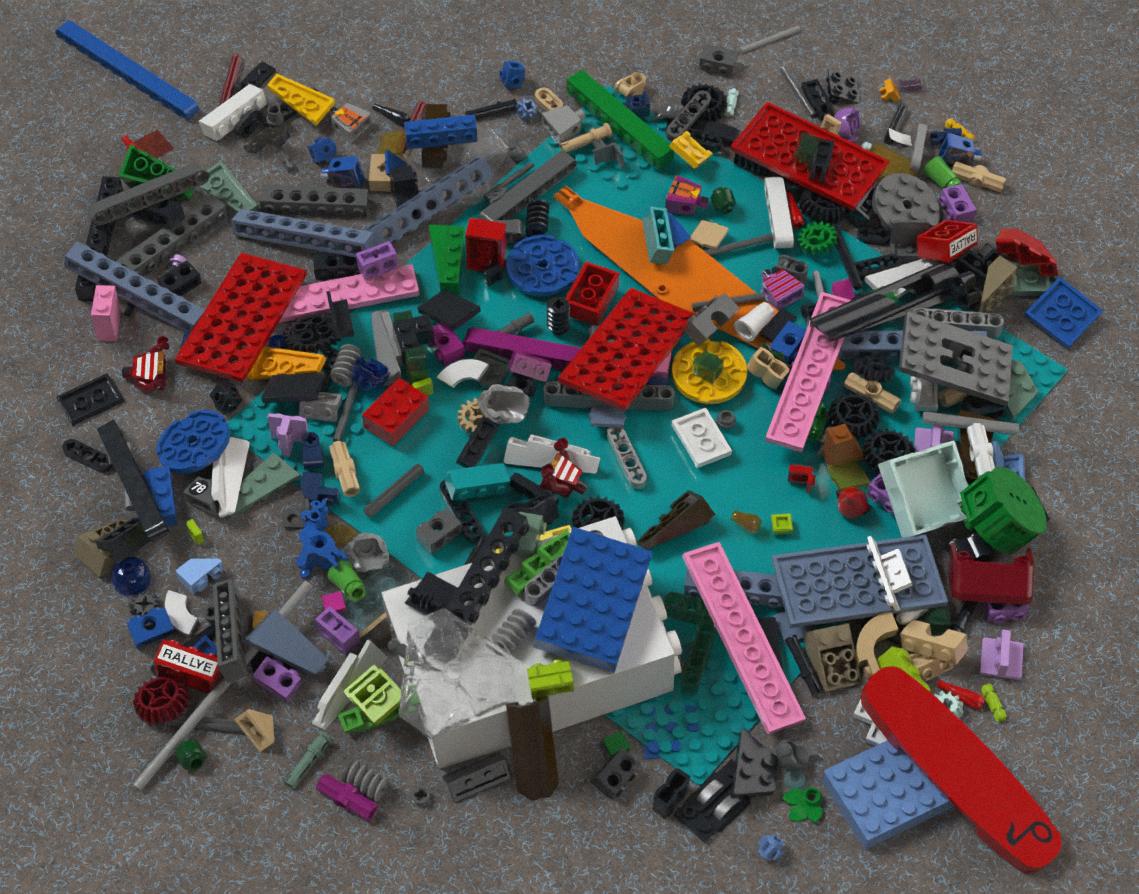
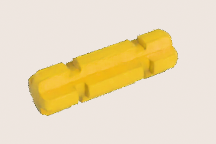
(951, 123)

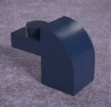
(313, 489)

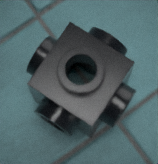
(225, 397)

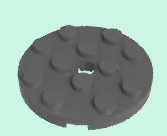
(903, 188)

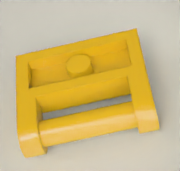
(690, 150)

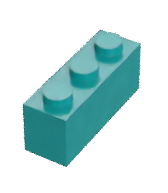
(658, 235)
(477, 481)

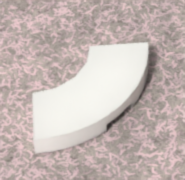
(462, 371)
(180, 617)

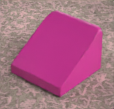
(843, 289)

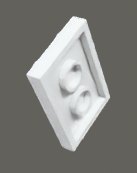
(701, 437)

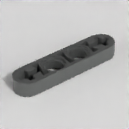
(687, 115)

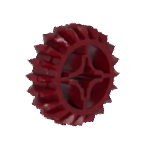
(160, 697)

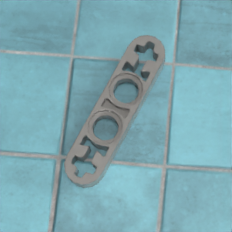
(918, 147)
(629, 455)

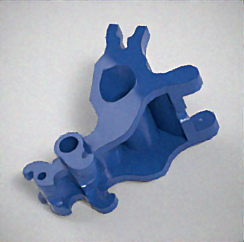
(318, 546)

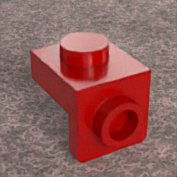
(802, 475)

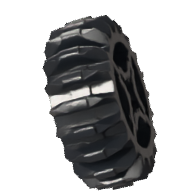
(717, 104)
(821, 208)
(853, 410)
(888, 446)
(597, 510)

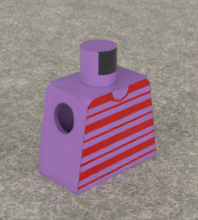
(781, 288)

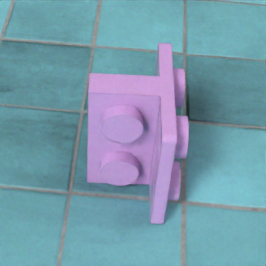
(287, 430)
(931, 437)
(1002, 657)

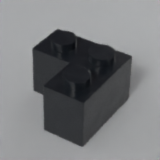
(404, 185)
(977, 265)
(412, 334)
(540, 505)

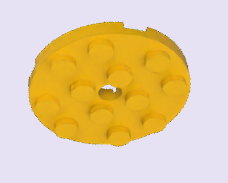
(701, 391)

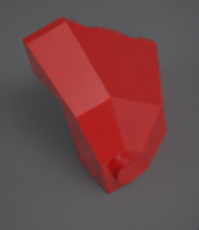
(1026, 250)

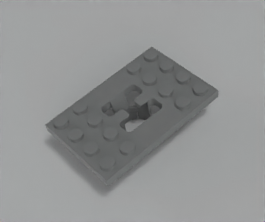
(924, 355)

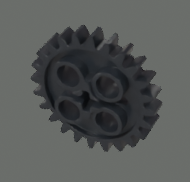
(301, 338)

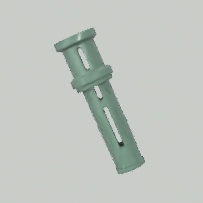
(313, 753)

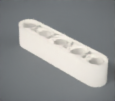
(778, 212)

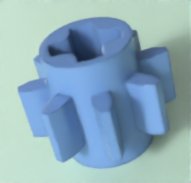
(526, 109)
(771, 847)

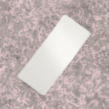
(899, 137)

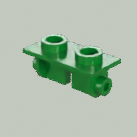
(819, 423)

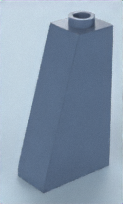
(283, 641)

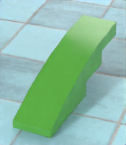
(535, 564)

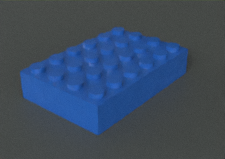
(593, 599)

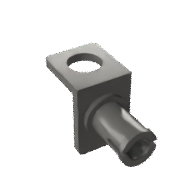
(607, 152)
(300, 524)

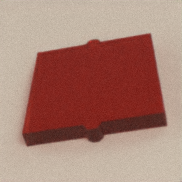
(154, 144)

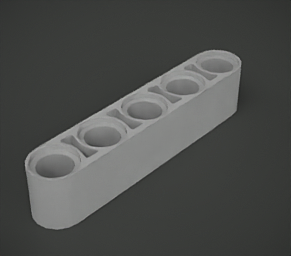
(969, 321)
(540, 585)

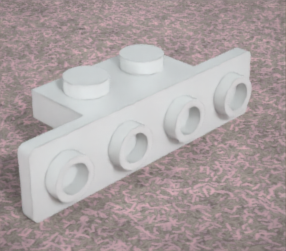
(892, 571)

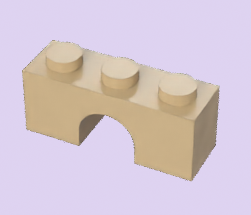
(947, 647)

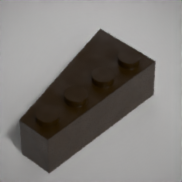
(964, 447)

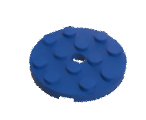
(542, 249)
(181, 456)

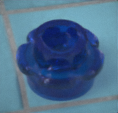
(277, 341)

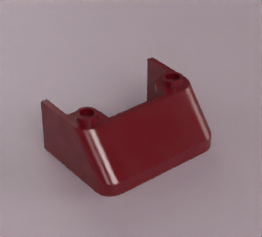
(991, 580)

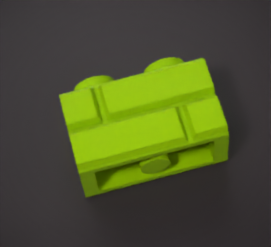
(550, 678)

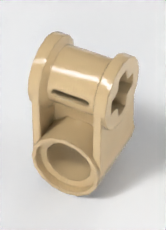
(631, 85)

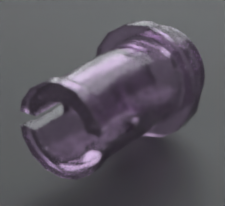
(914, 84)

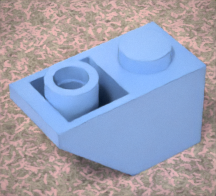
(194, 573)

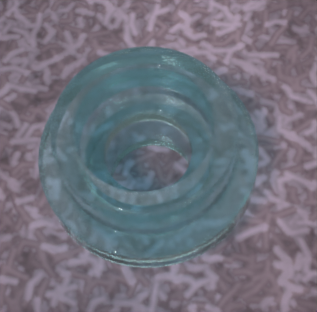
(794, 773)

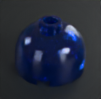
(369, 374)
(130, 576)

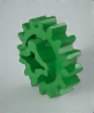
(817, 238)

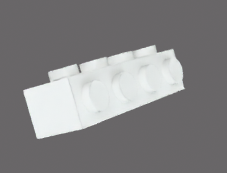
(226, 116)

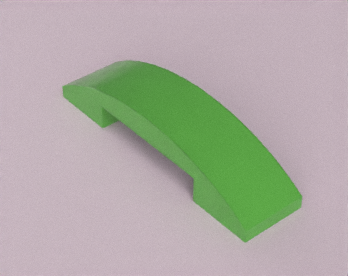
(355, 721)

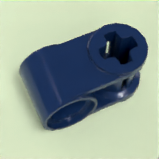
(312, 451)

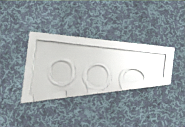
(891, 275)

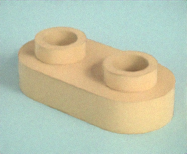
(550, 101)

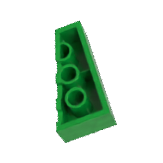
(141, 168)
(448, 255)

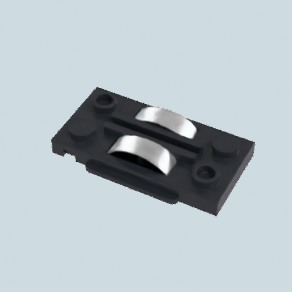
(705, 815)

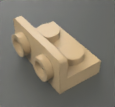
(929, 666)

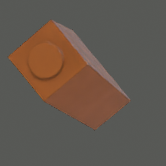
(841, 446)

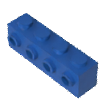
(440, 131)

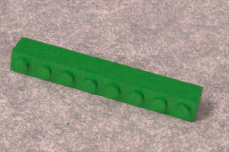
(620, 119)

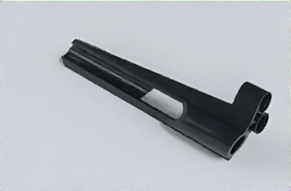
(931, 286)

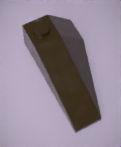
(686, 514)

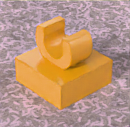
(890, 90)

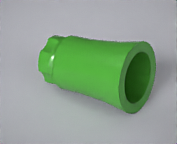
(940, 173)
(347, 580)

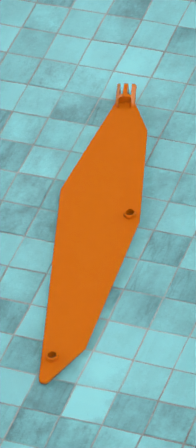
(687, 277)

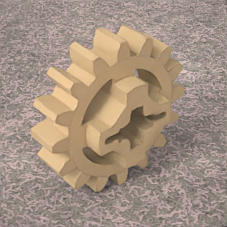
(473, 413)

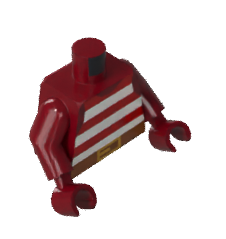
(149, 368)
(561, 474)

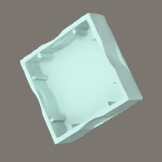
(925, 488)

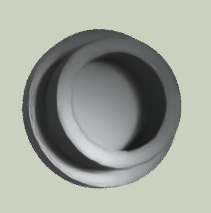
(726, 419)

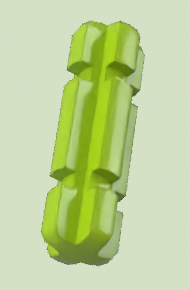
(993, 702)

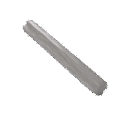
(965, 422)

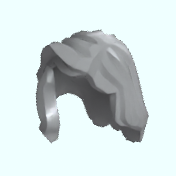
(504, 404)
(368, 552)

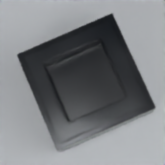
(493, 275)

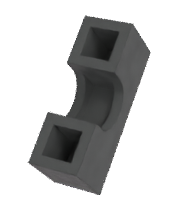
(702, 327)

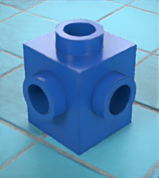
(512, 74)
(322, 149)

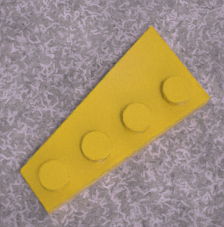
(303, 99)

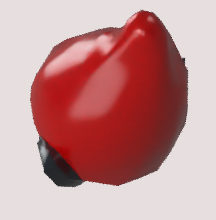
(852, 503)

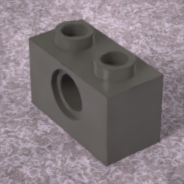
(718, 60)
(434, 540)

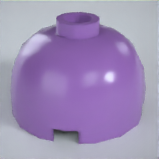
(850, 123)

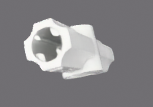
(980, 450)

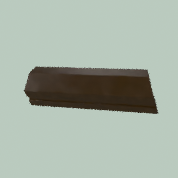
(533, 748)

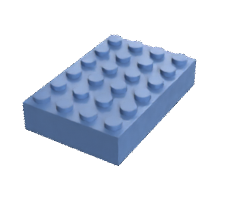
(882, 793)

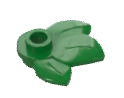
(802, 807)

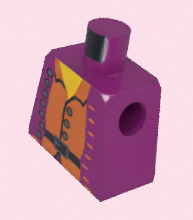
(685, 197)

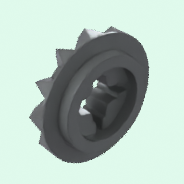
(136, 604)

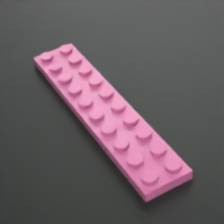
(359, 293)
(805, 383)
(743, 638)

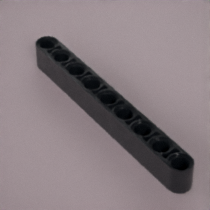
(133, 481)

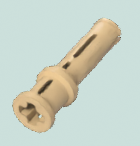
(580, 141)

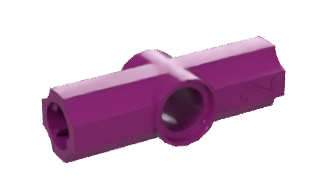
(347, 797)

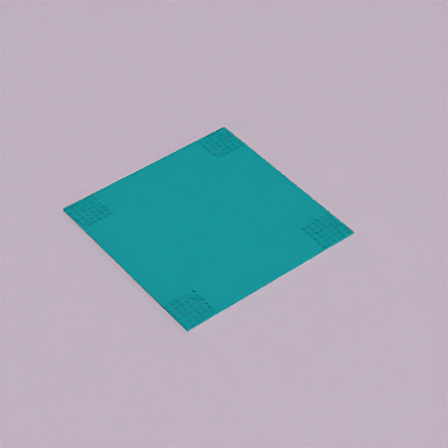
(746, 481)

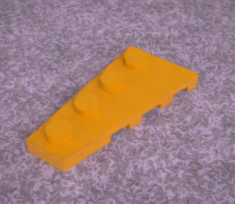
(281, 361)

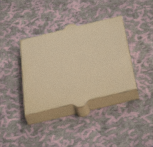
(709, 234)
(372, 625)

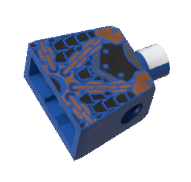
(958, 149)
(344, 173)

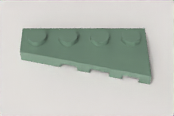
(228, 189)
(263, 481)

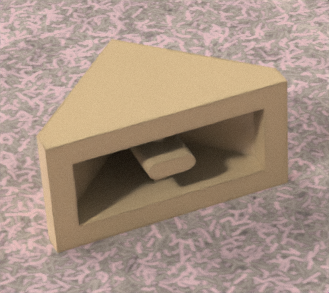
(257, 727)

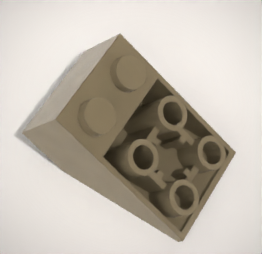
(998, 284)
(86, 550)
(833, 656)

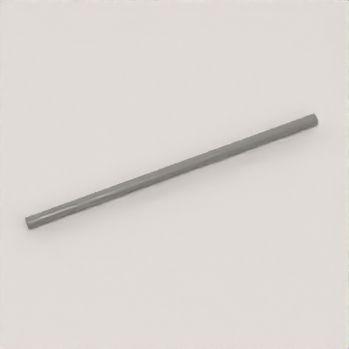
(209, 701)

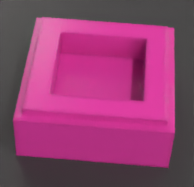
(335, 601)

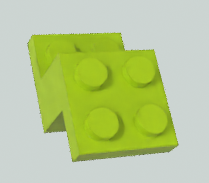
(374, 694)

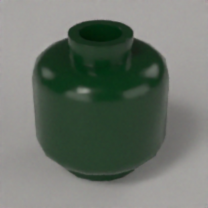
(723, 200)
(190, 755)

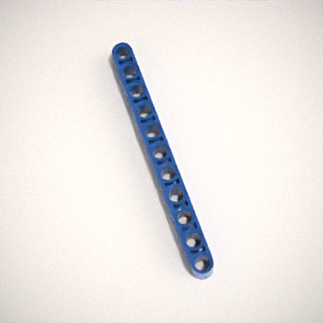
(127, 69)

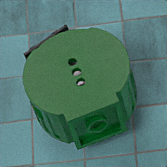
(1003, 510)

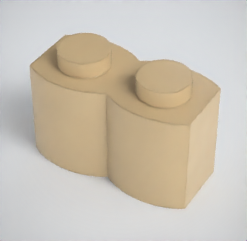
(768, 368)

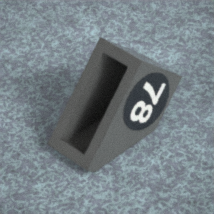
(199, 496)

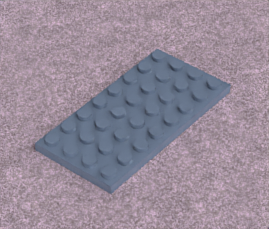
(844, 585)

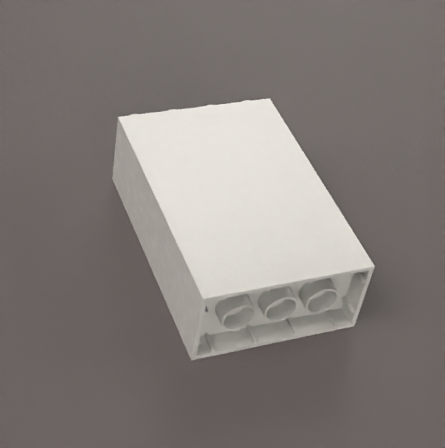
(642, 672)

